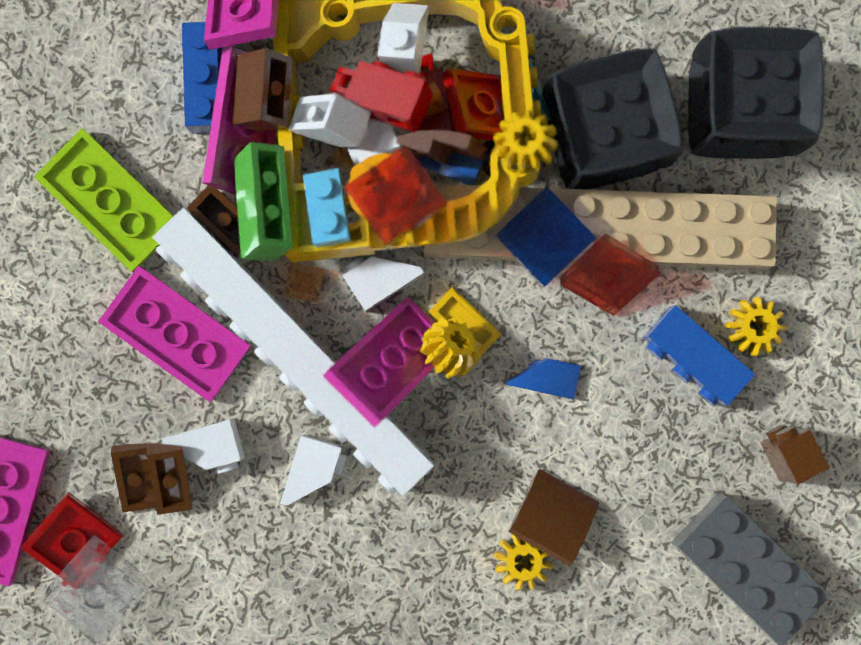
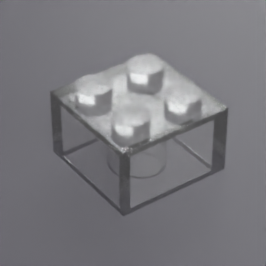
(96, 590)

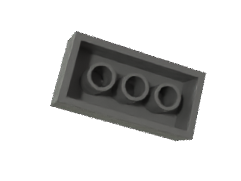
(750, 569)

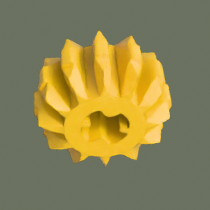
(536, 149)
(748, 336)
(450, 348)
(522, 573)

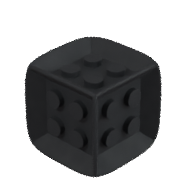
(756, 93)
(613, 118)

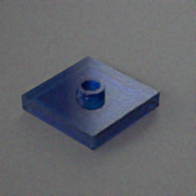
(545, 237)

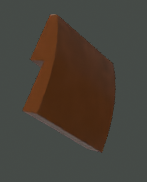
(439, 145)
(151, 477)
(554, 517)

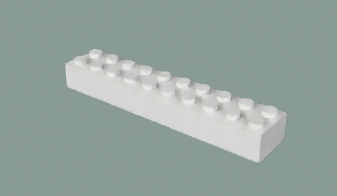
(288, 346)

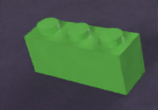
(262, 202)

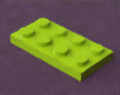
(105, 199)

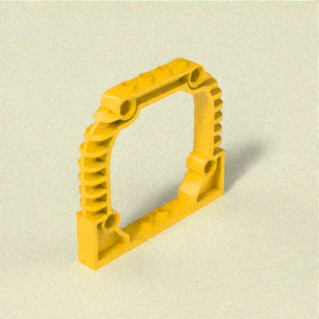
(309, 24)

